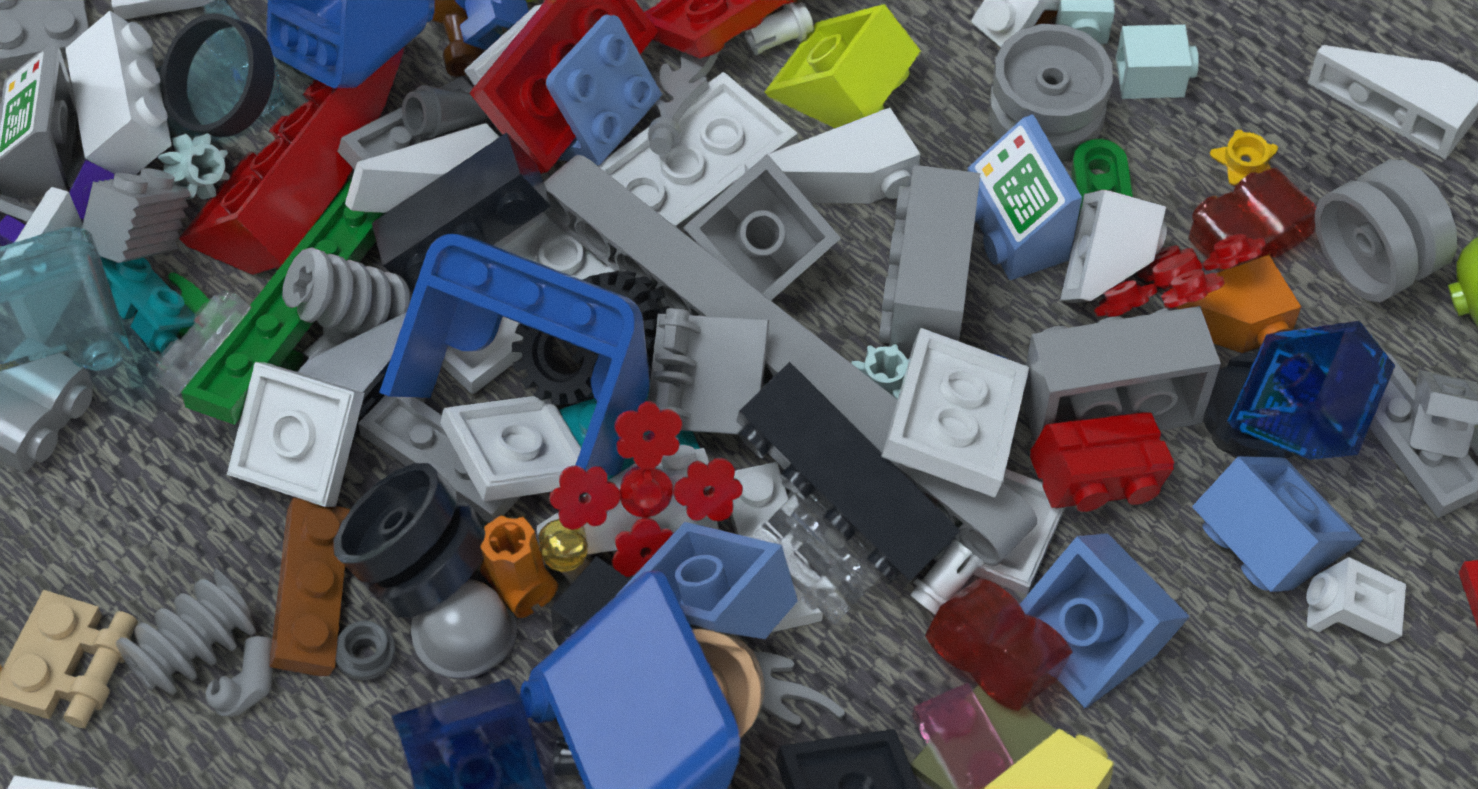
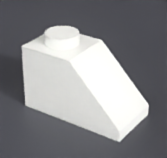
(1111, 243)

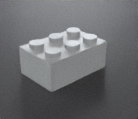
(929, 256)
(1122, 368)

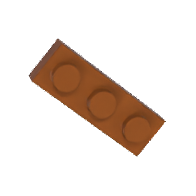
(308, 591)

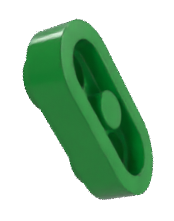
(1104, 156)

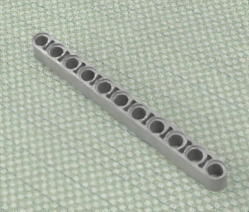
(640, 240)

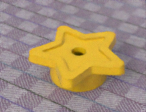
(1242, 145)

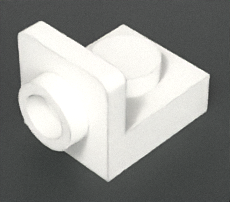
(1358, 599)

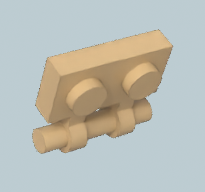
(49, 651)

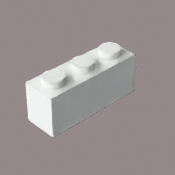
(118, 95)

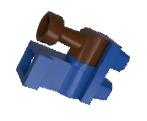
(474, 28)

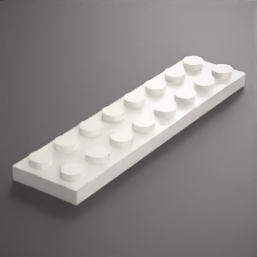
(716, 141)

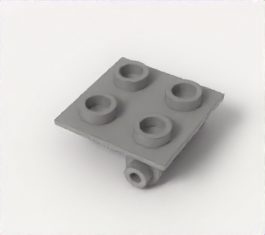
(707, 368)

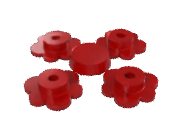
(1181, 273)
(645, 487)

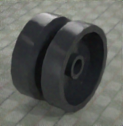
(411, 540)

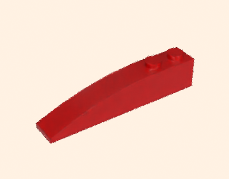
(291, 181)

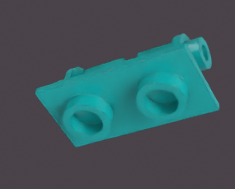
(159, 308)

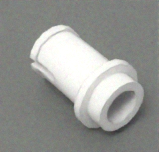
(780, 27)
(946, 576)

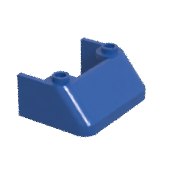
(343, 38)
(473, 285)

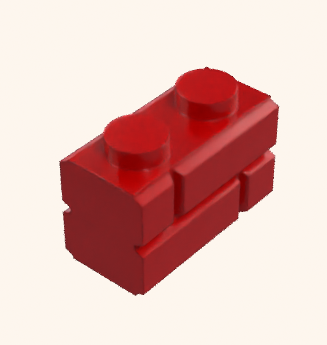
(1101, 461)

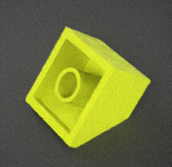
(846, 67)

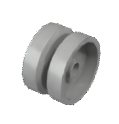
(1058, 79)
(1386, 230)

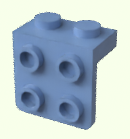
(602, 90)

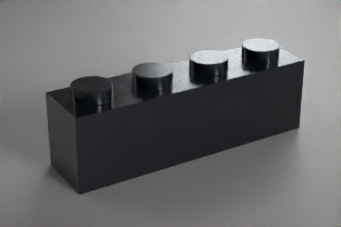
(846, 475)

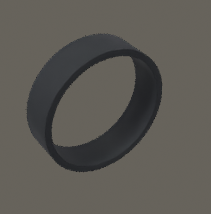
(177, 67)

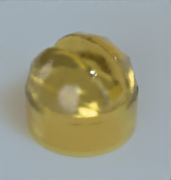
(562, 547)

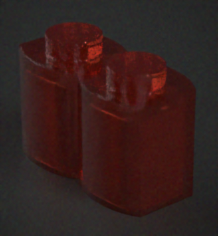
(1259, 207)
(995, 641)

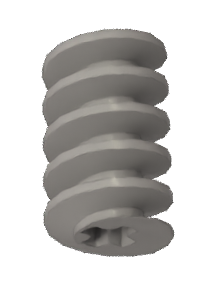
(343, 292)
(188, 635)

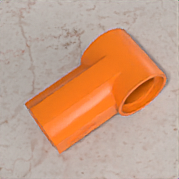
(516, 565)

